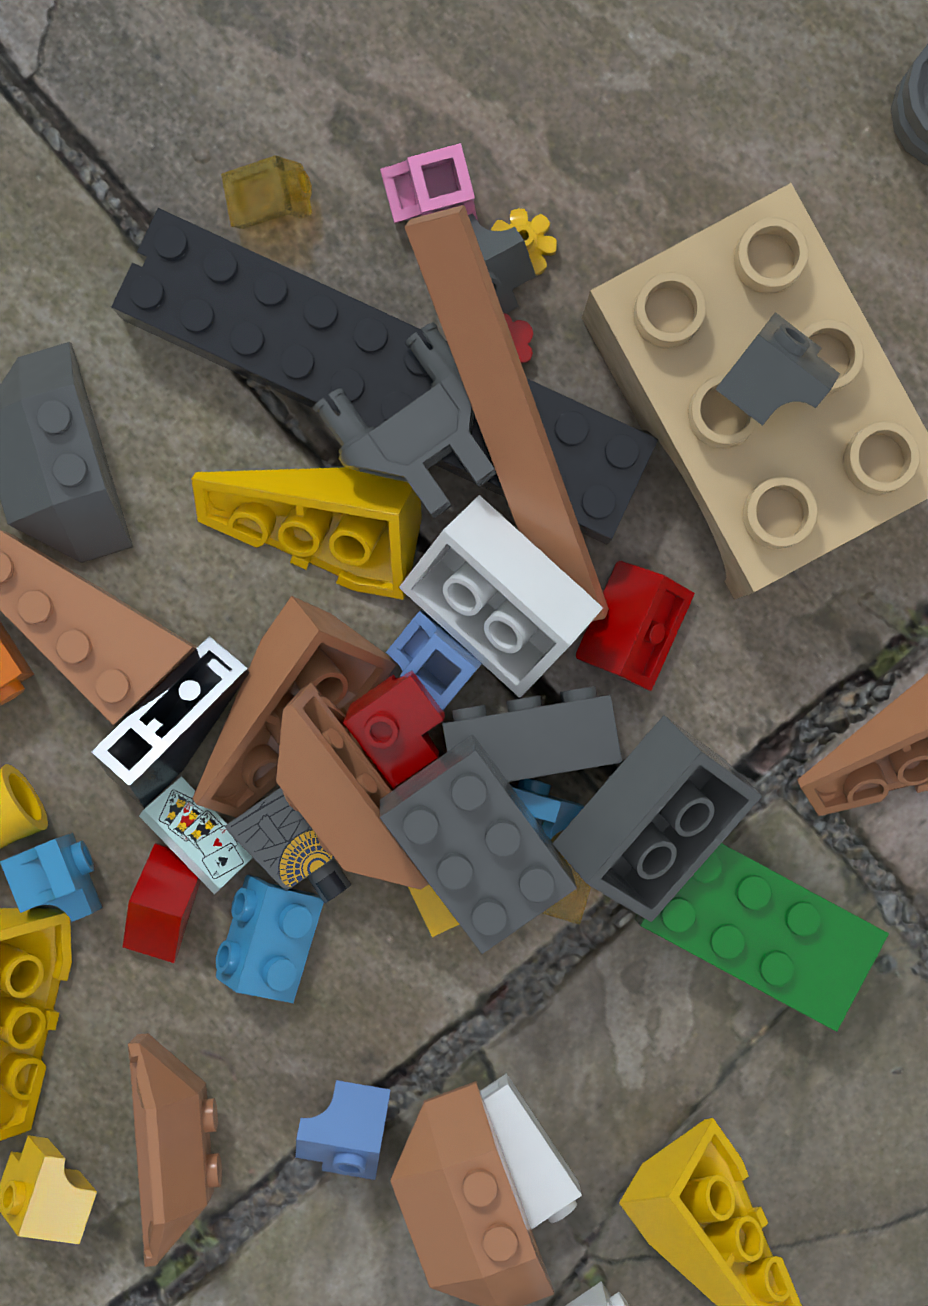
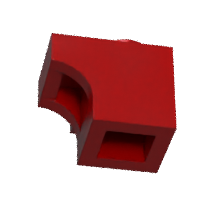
(394, 725)

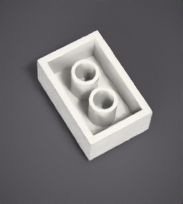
(500, 596)

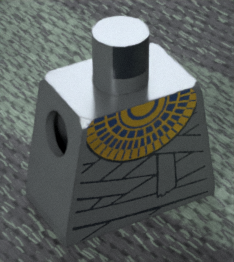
(287, 847)

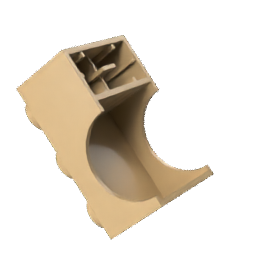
(809, 472)

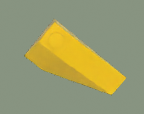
(322, 517)
(32, 964)
(703, 1223)

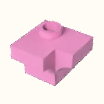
(428, 184)

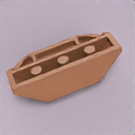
(339, 790)
(171, 1144)
(467, 1206)

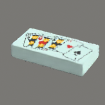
(195, 835)

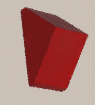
(160, 905)

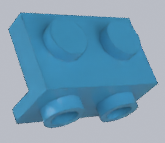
(268, 940)

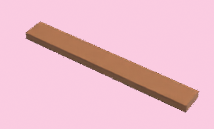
(500, 391)

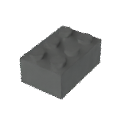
(539, 738)
(656, 820)
(477, 844)

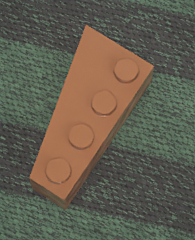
(85, 631)

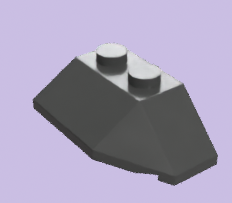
(54, 461)

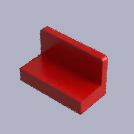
(638, 626)

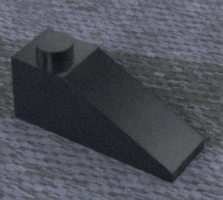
(171, 723)

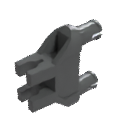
(416, 434)

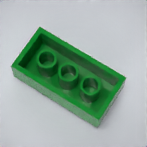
(771, 935)

